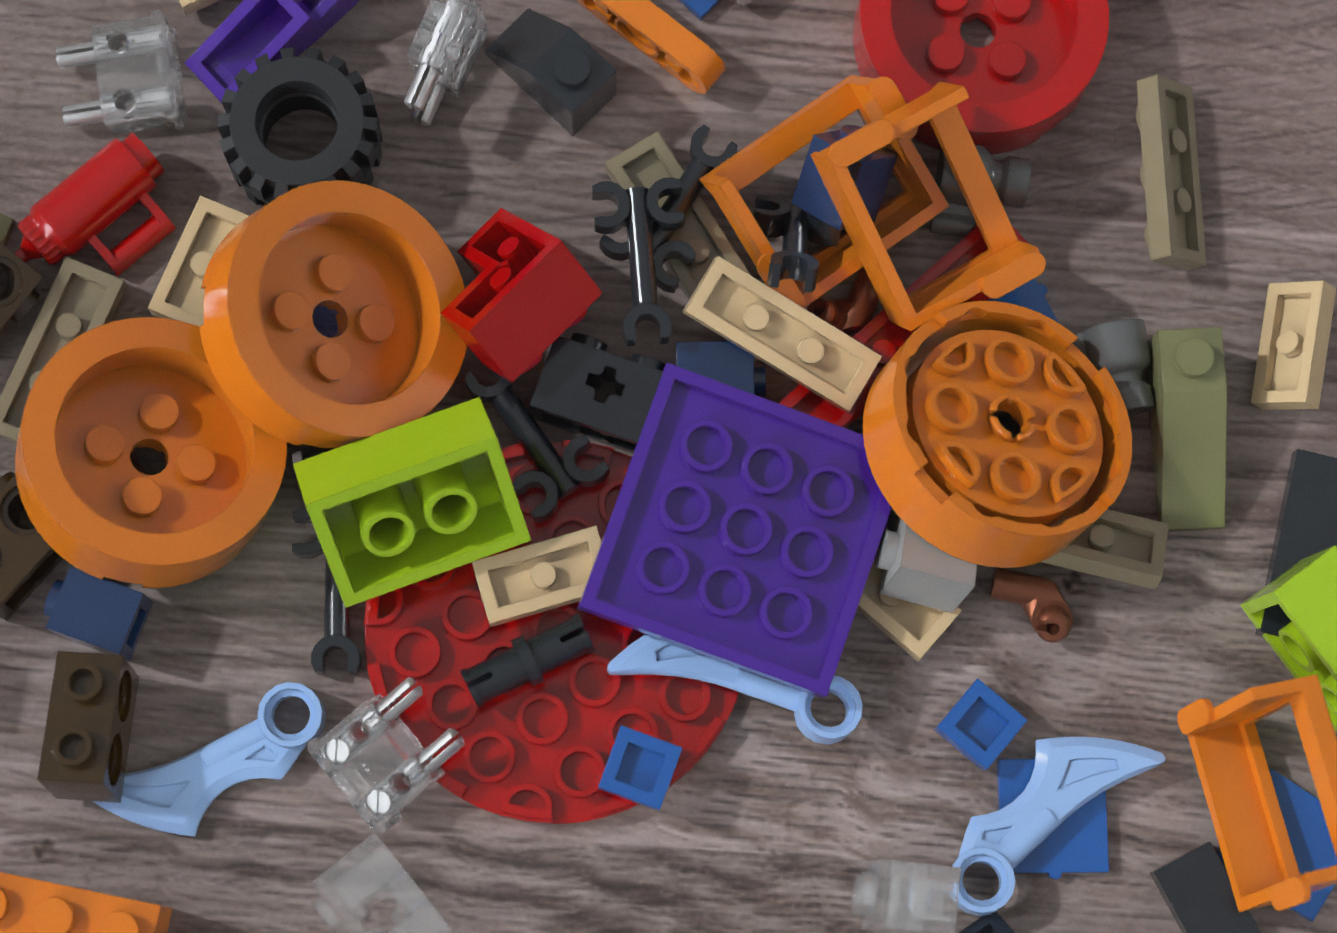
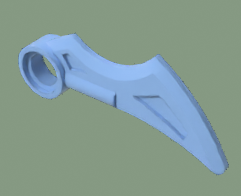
(658, 657)
(1062, 781)
(180, 791)

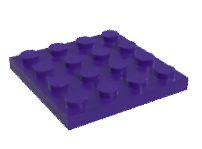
(740, 532)

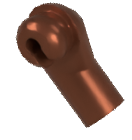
(849, 312)
(1039, 599)

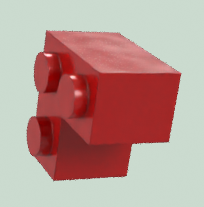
(522, 294)

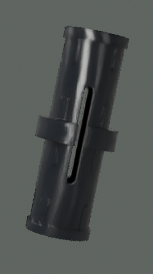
(527, 660)

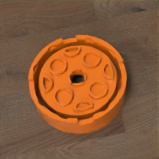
(352, 254)
(151, 389)
(958, 469)

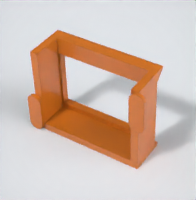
(895, 219)
(994, 272)
(1243, 794)

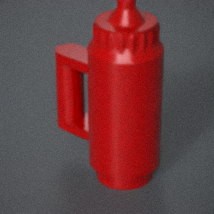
(94, 200)

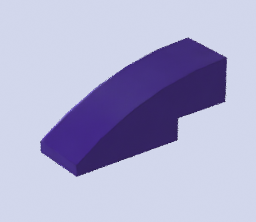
(260, 29)

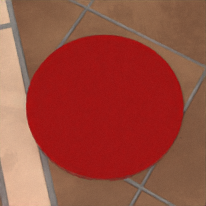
(546, 744)

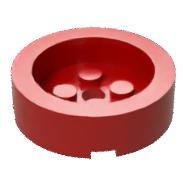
(1014, 85)

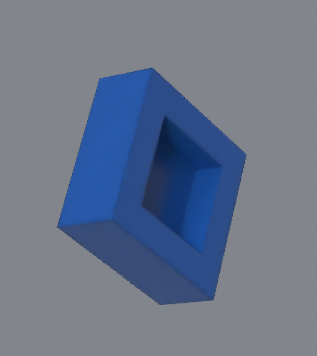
(980, 725)
(640, 768)

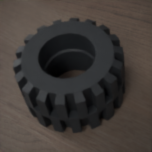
(292, 86)

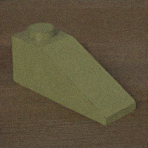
(1189, 427)

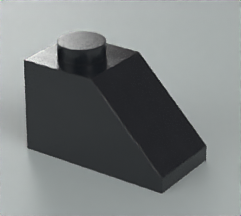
(555, 68)

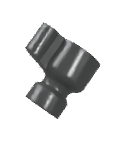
(1008, 177)
(1126, 354)

